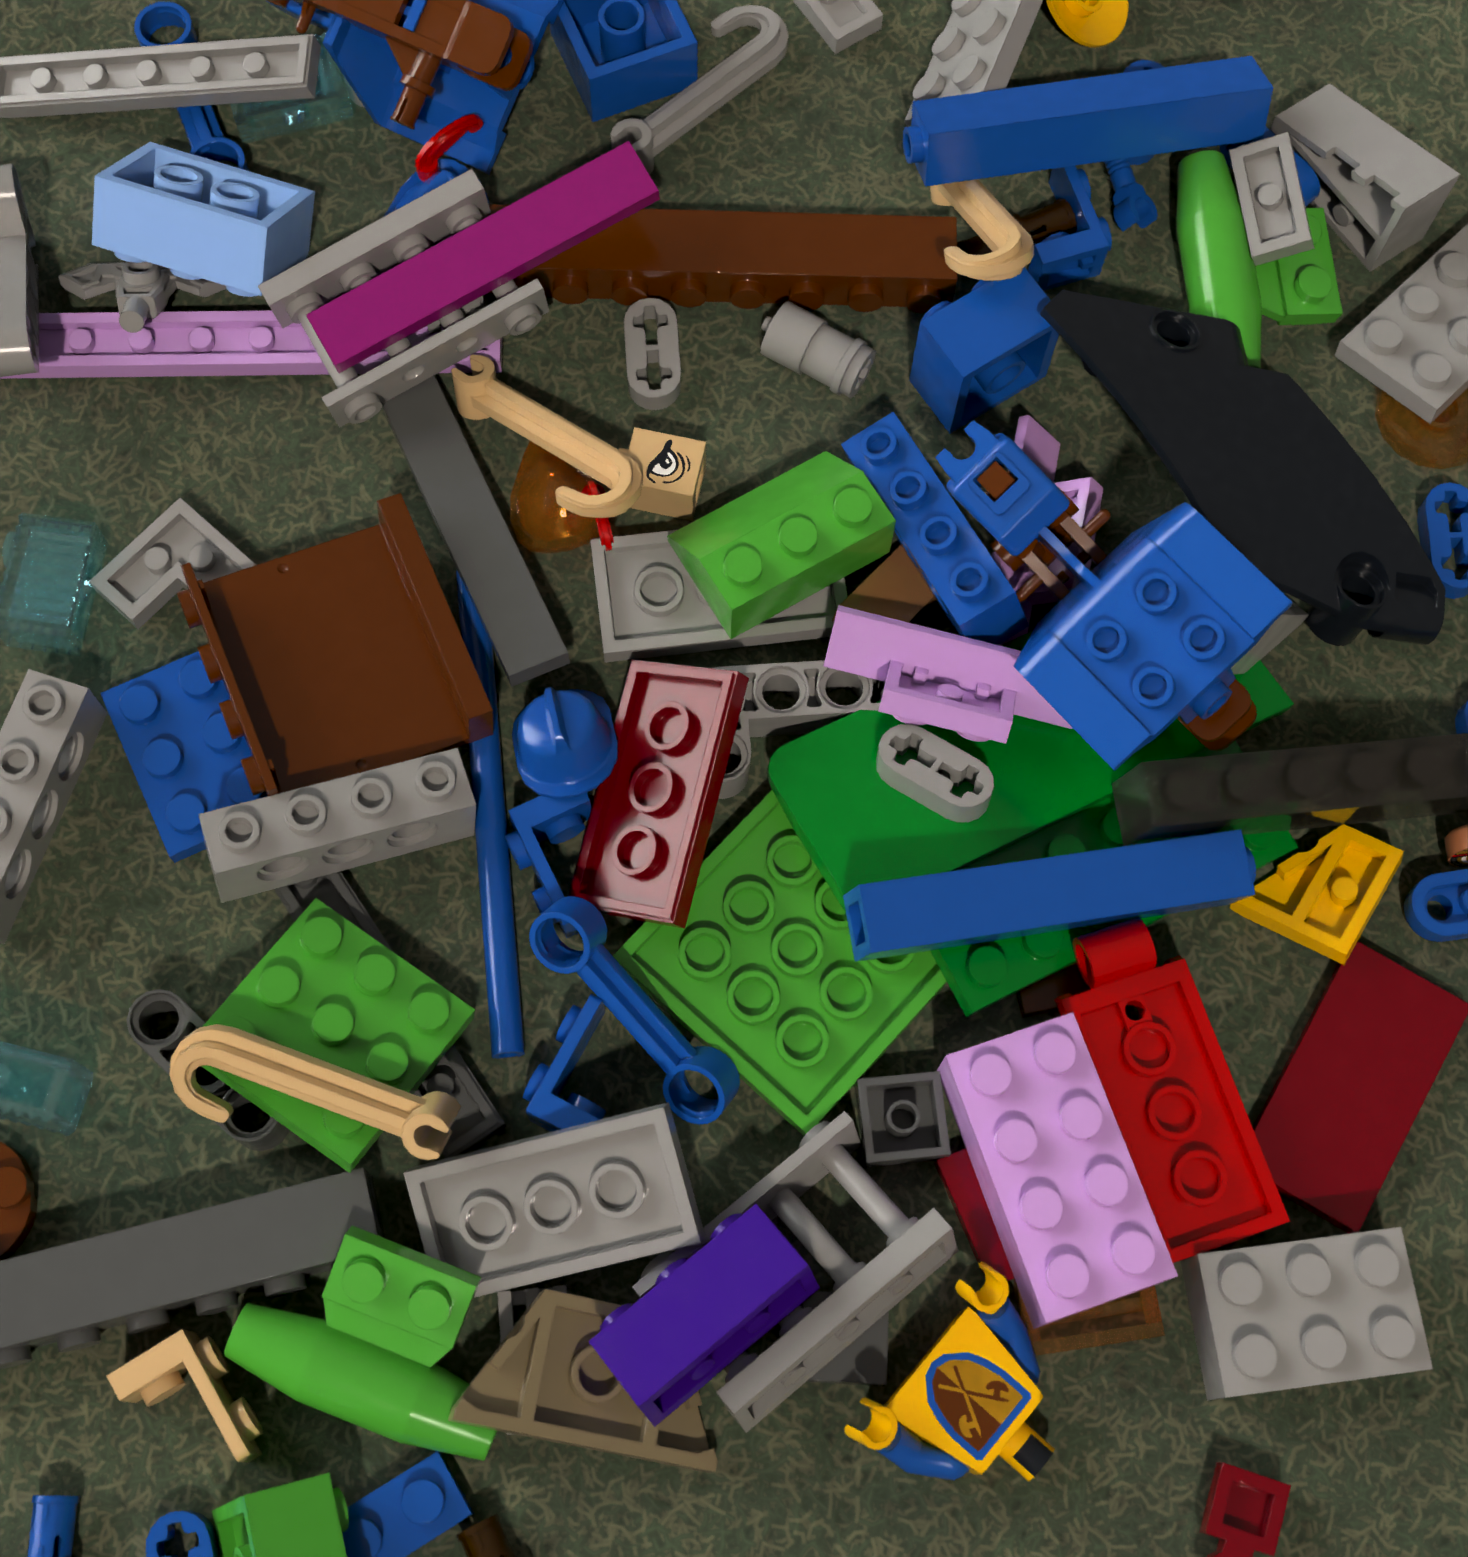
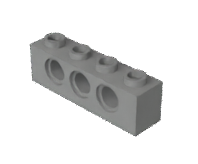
(40, 762)
(338, 824)

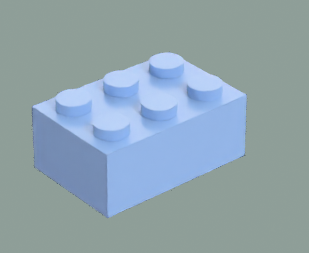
(201, 218)

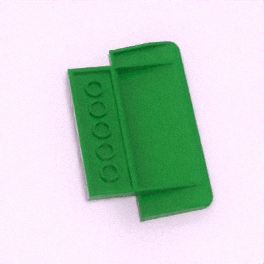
(1045, 802)

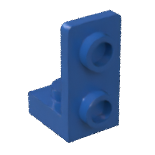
(1075, 256)
(542, 820)
(547, 1082)

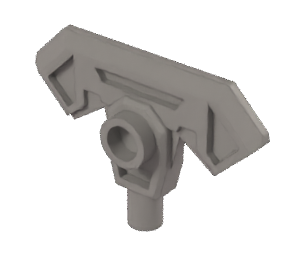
(139, 288)

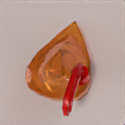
(538, 519)

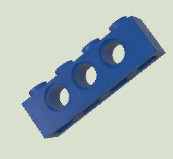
(936, 534)

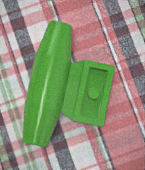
(1219, 264)
(376, 1349)

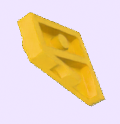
(1325, 893)

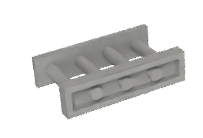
(377, 250)
(860, 1290)

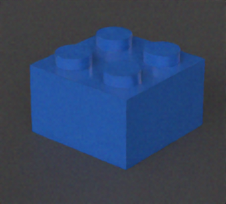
(625, 52)
(982, 348)

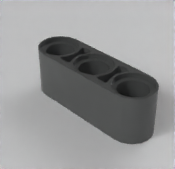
(140, 1022)

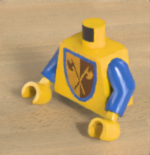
(965, 1396)

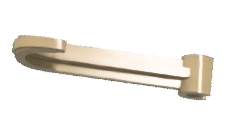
(1000, 231)
(486, 397)
(418, 1120)

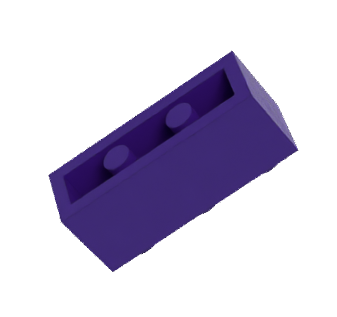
(704, 1313)

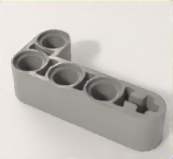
(17, 281)
(808, 685)

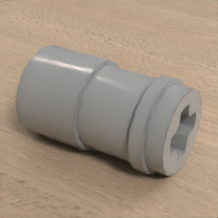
(817, 350)

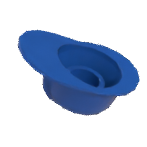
(565, 743)

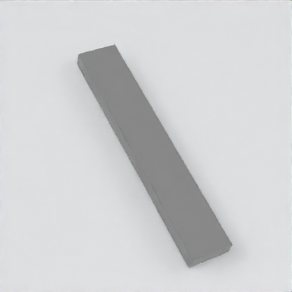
(159, 76)

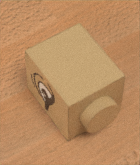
(670, 472)

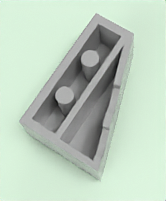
(1372, 179)

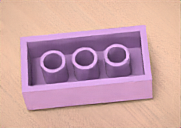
(1054, 1170)

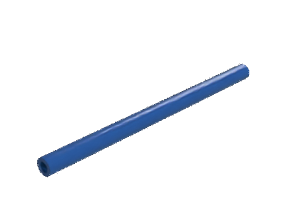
(493, 852)

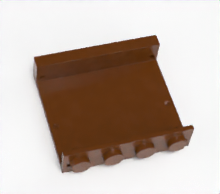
(338, 657)

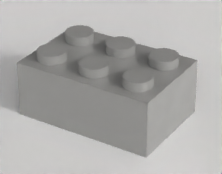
(1305, 1313)

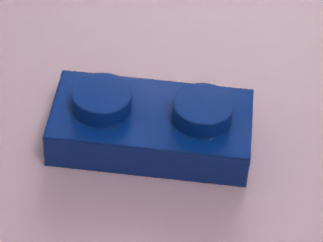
(406, 1511)

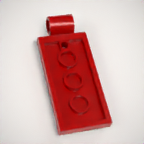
(1171, 1093)

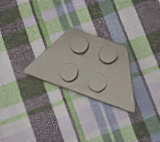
(559, 1390)

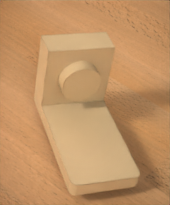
(158, 1376)

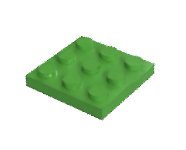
(346, 1003)

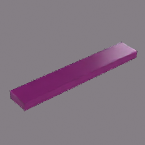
(483, 256)

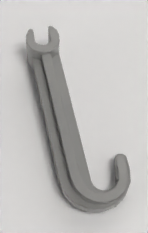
(713, 88)

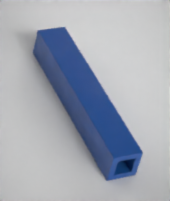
(1087, 120)
(1048, 894)

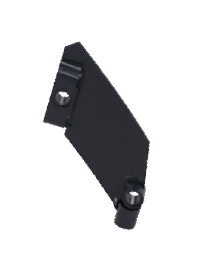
(1260, 466)

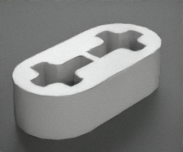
(664, 353)
(934, 773)

